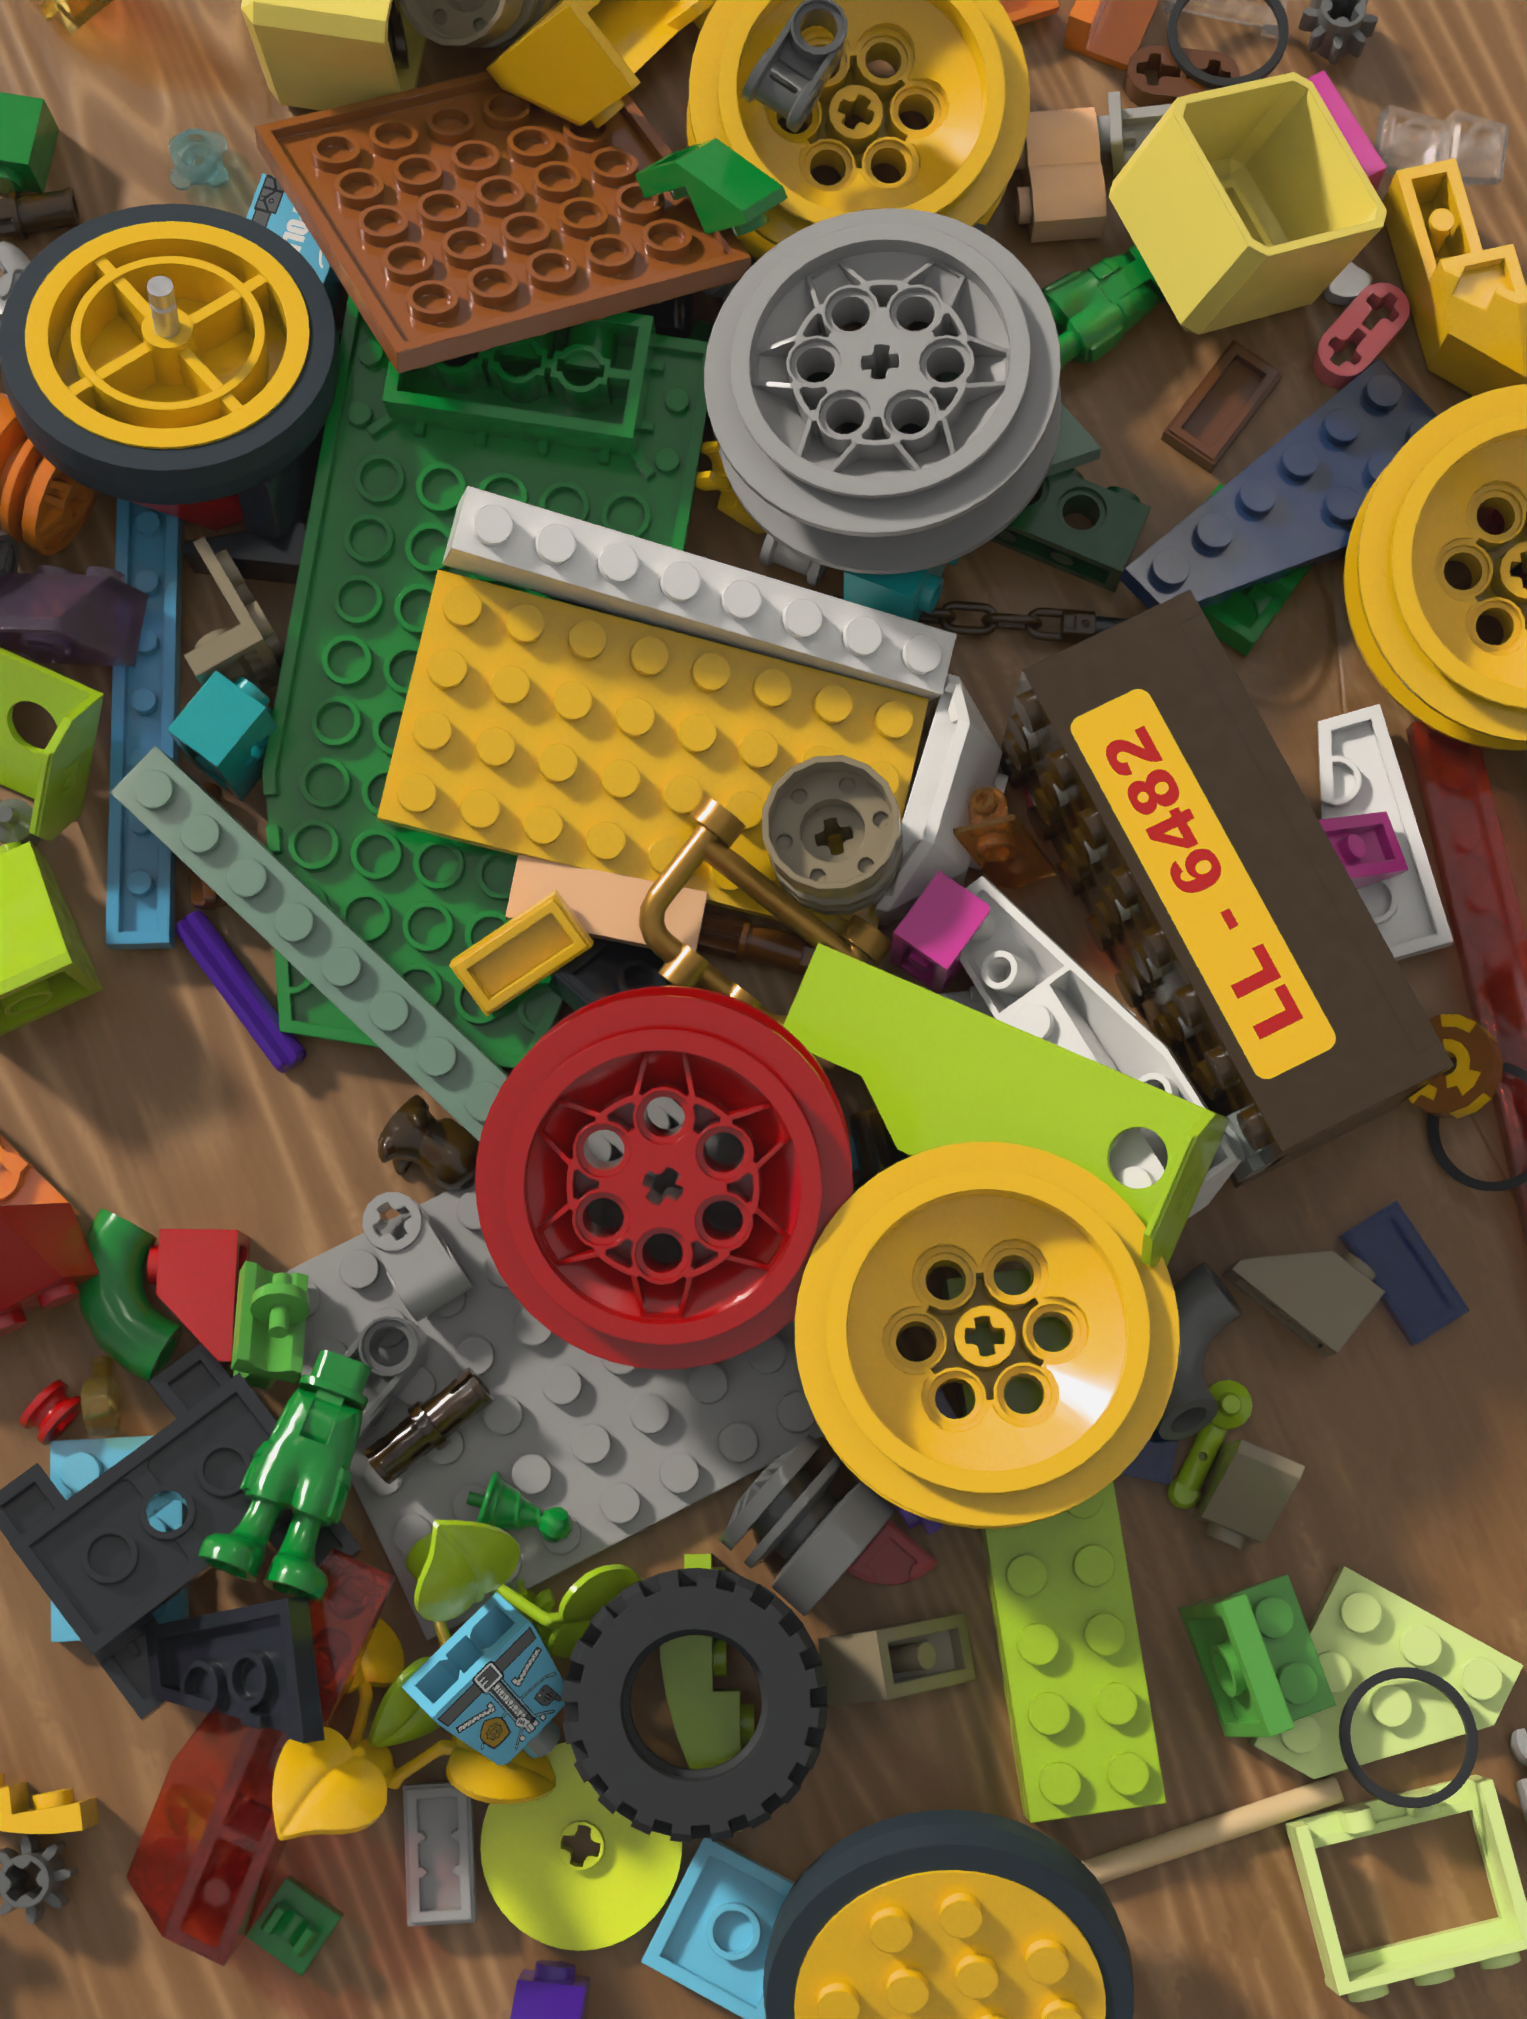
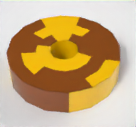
(1476, 1072)

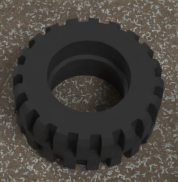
(601, 1722)

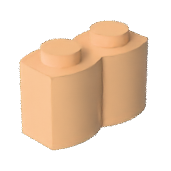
(1062, 177)

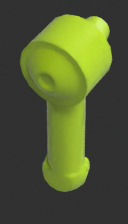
(1233, 1411)

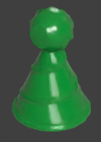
(510, 1510)

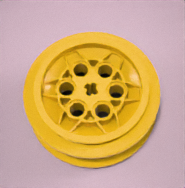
(951, 64)
(1402, 610)
(972, 1212)

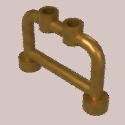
(712, 843)

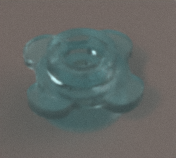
(193, 145)

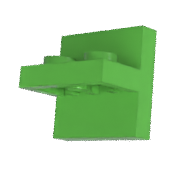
(1257, 1659)

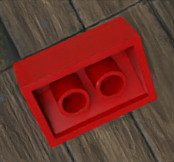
(40, 1260)

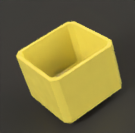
(330, 50)
(1246, 202)

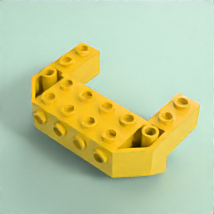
(1461, 297)

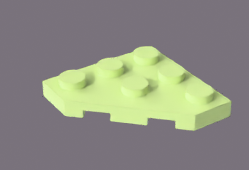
(1372, 1630)

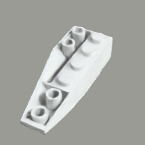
(1049, 995)

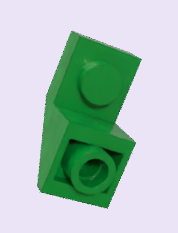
(720, 184)

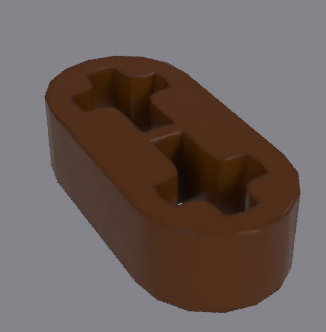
(1172, 79)

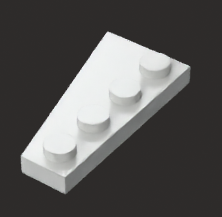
(1364, 777)

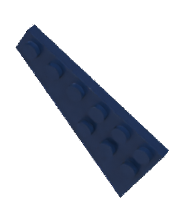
(1288, 503)

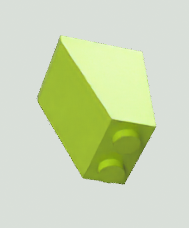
(40, 945)

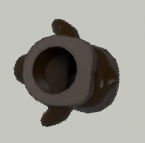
(437, 1146)

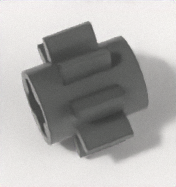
(1337, 27)
(50, 1878)

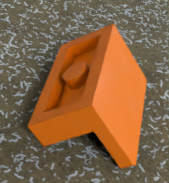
(1108, 29)

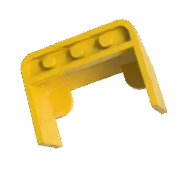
(588, 53)

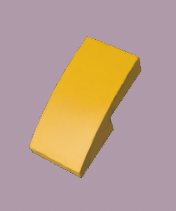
(52, 1811)

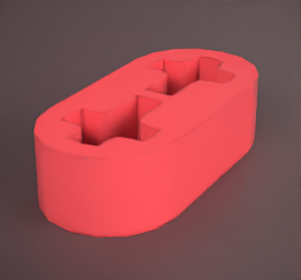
(1351, 327)

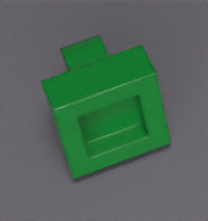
(295, 1925)

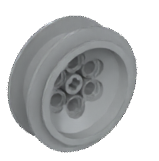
(880, 494)

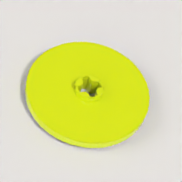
(566, 1900)

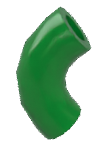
(116, 1303)

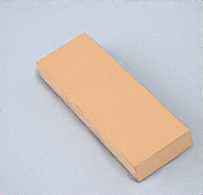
(603, 901)

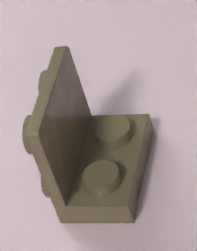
(247, 648)

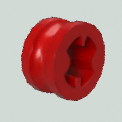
(51, 1412)

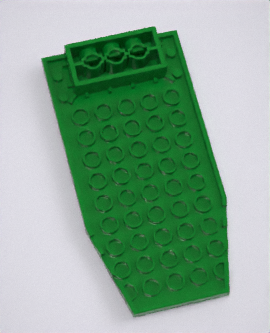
(569, 421)

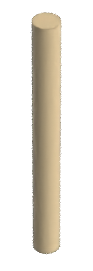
(1215, 1830)

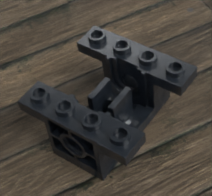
(98, 1547)

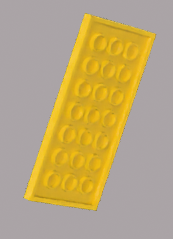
(604, 733)

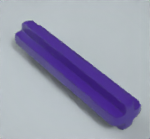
(239, 991)

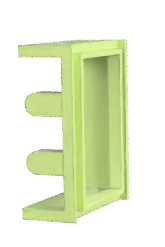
(1427, 1957)

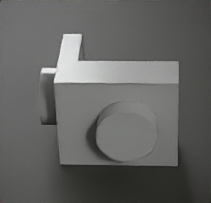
(1126, 129)

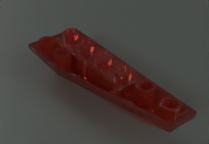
(213, 1823)

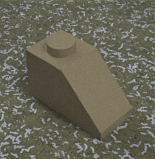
(1311, 1294)
(1245, 1493)
(896, 1660)

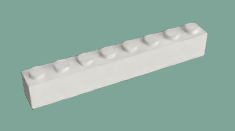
(692, 594)

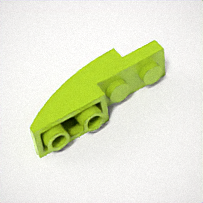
(706, 1719)

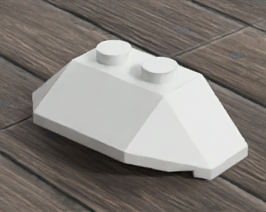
(954, 763)

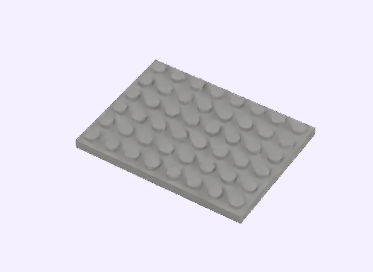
(564, 1425)

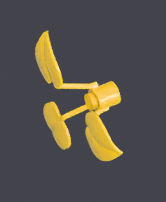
(343, 1783)

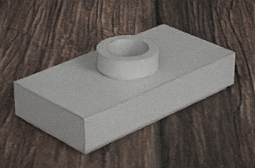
(439, 1855)

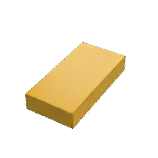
(521, 953)

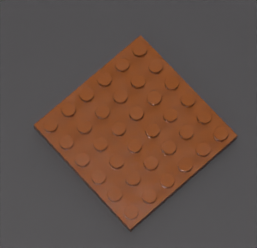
(488, 217)

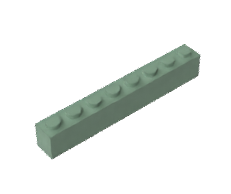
(313, 938)

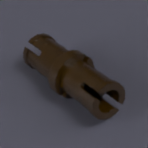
(429, 1426)

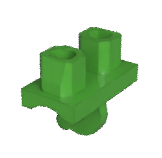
(269, 1326)

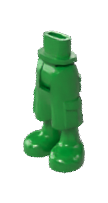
(1101, 305)
(302, 1471)

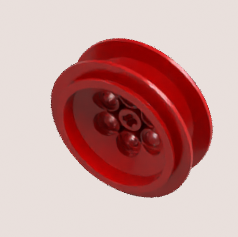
(599, 1072)

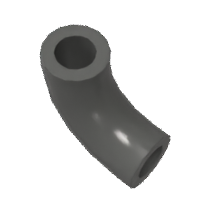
(1203, 1312)

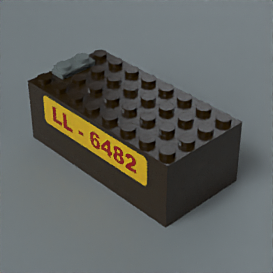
(1215, 886)

